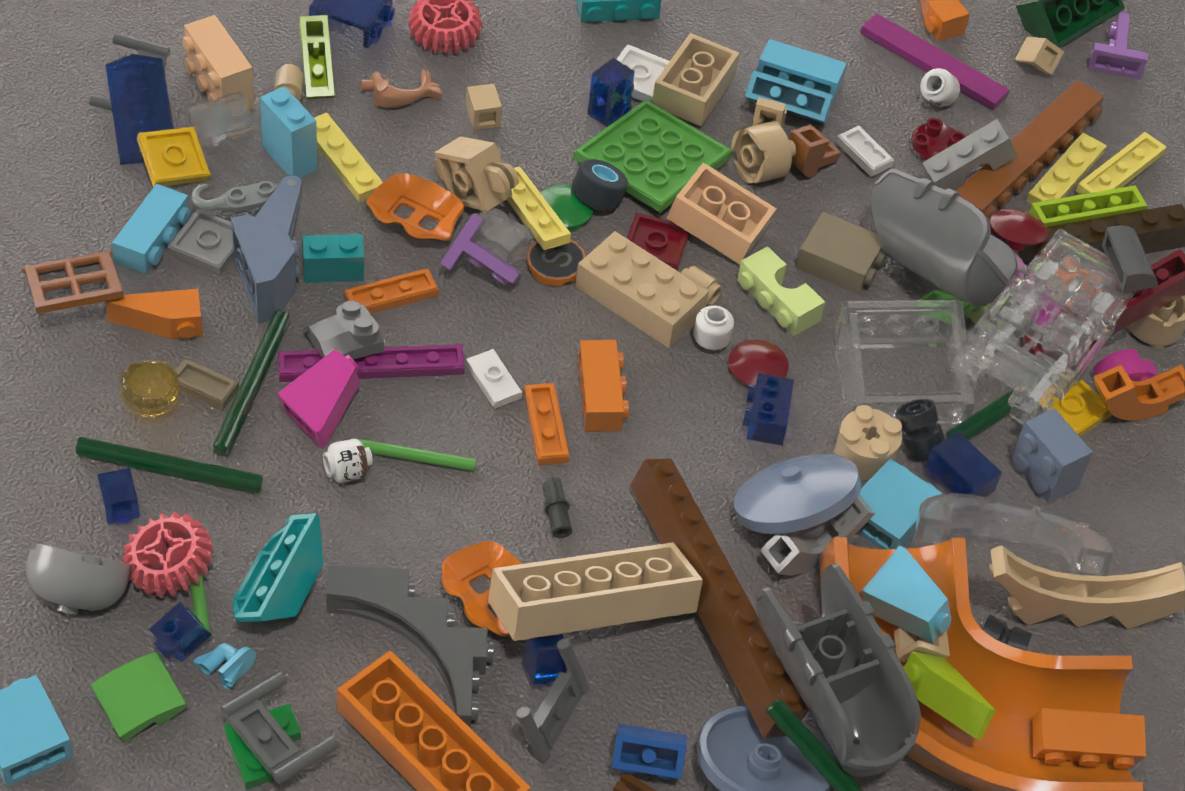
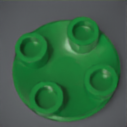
(567, 206)

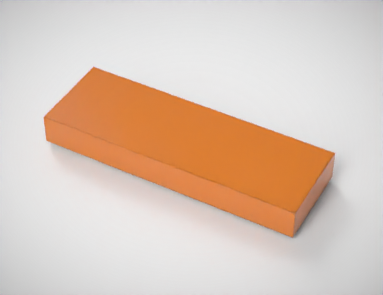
(394, 291)
(546, 424)

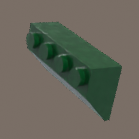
(1065, 19)

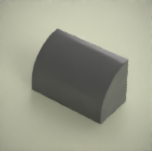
(1128, 259)

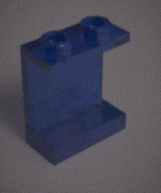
(362, 14)

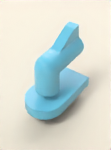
(236, 666)

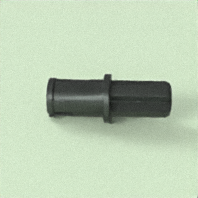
(557, 507)

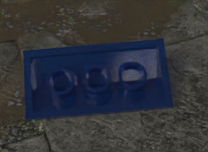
(137, 102)

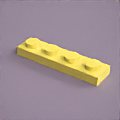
(345, 159)
(1123, 165)
(1068, 169)
(537, 213)

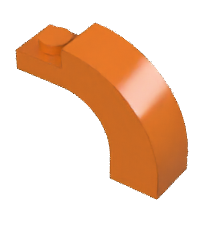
(1141, 398)

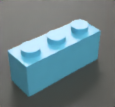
(802, 67)
(798, 98)
(151, 229)

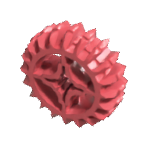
(445, 24)
(168, 554)

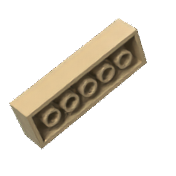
(594, 591)

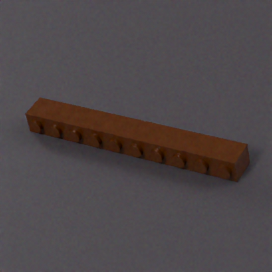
(722, 600)

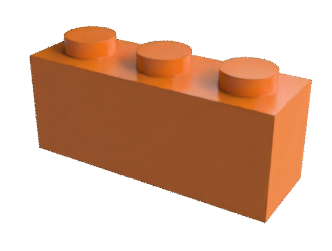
(602, 385)
(1089, 737)

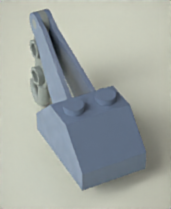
(262, 242)

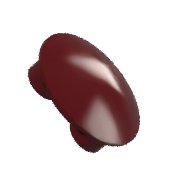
(934, 138)
(1018, 228)
(757, 357)

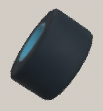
(599, 184)

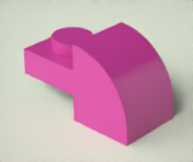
(1134, 366)

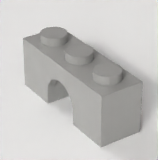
(985, 145)

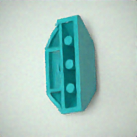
(282, 572)

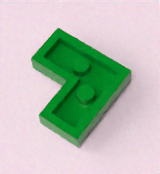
(249, 767)

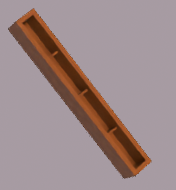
(1035, 147)

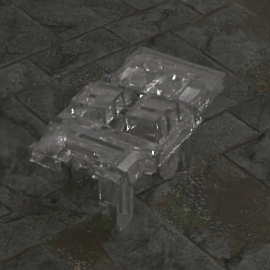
(1070, 284)

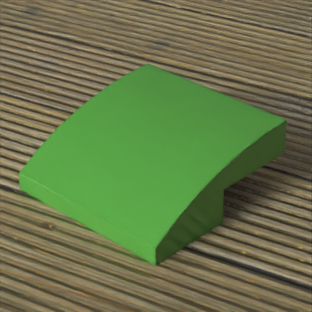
(139, 695)

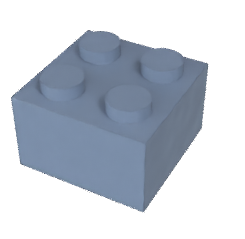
(1051, 455)

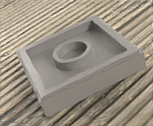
(204, 242)

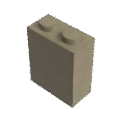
(841, 253)

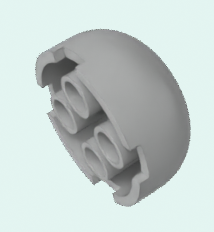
(75, 578)

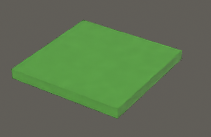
(654, 153)

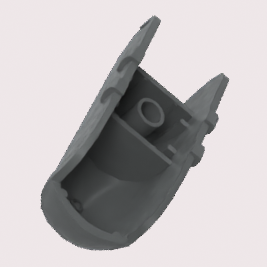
(941, 238)
(847, 675)

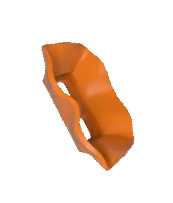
(424, 198)
(469, 565)

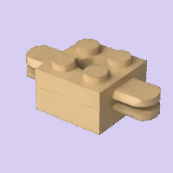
(475, 172)

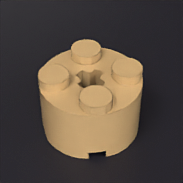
(762, 152)
(1162, 326)
(869, 439)

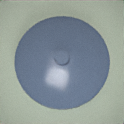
(797, 493)
(741, 760)

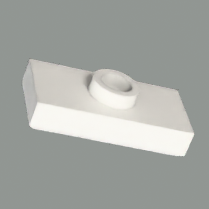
(864, 151)
(493, 378)

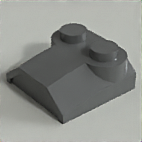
(349, 331)

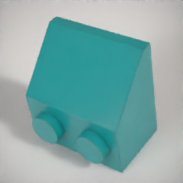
(333, 257)

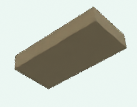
(206, 384)

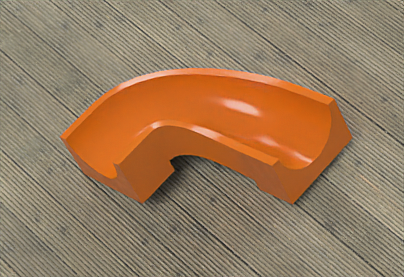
(1008, 678)

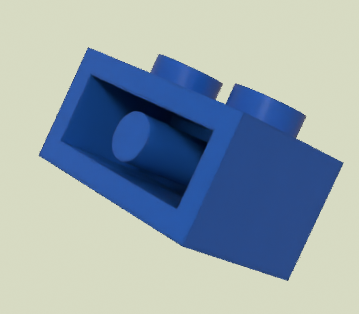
(649, 752)

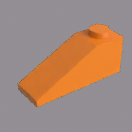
(944, 18)
(161, 313)

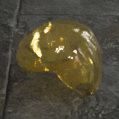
(149, 387)

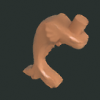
(393, 97)

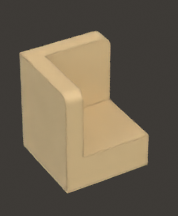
(1040, 53)
(483, 106)
(909, 642)

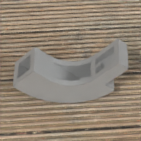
(800, 550)

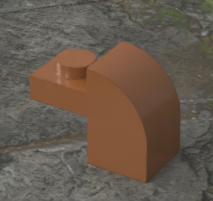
(812, 150)

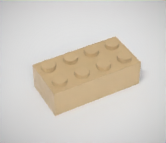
(641, 289)

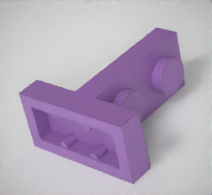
(1115, 56)
(478, 254)

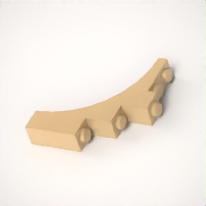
(1085, 598)

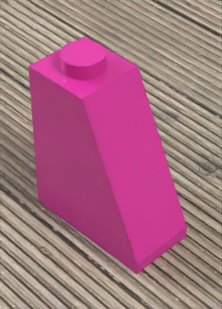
(321, 395)

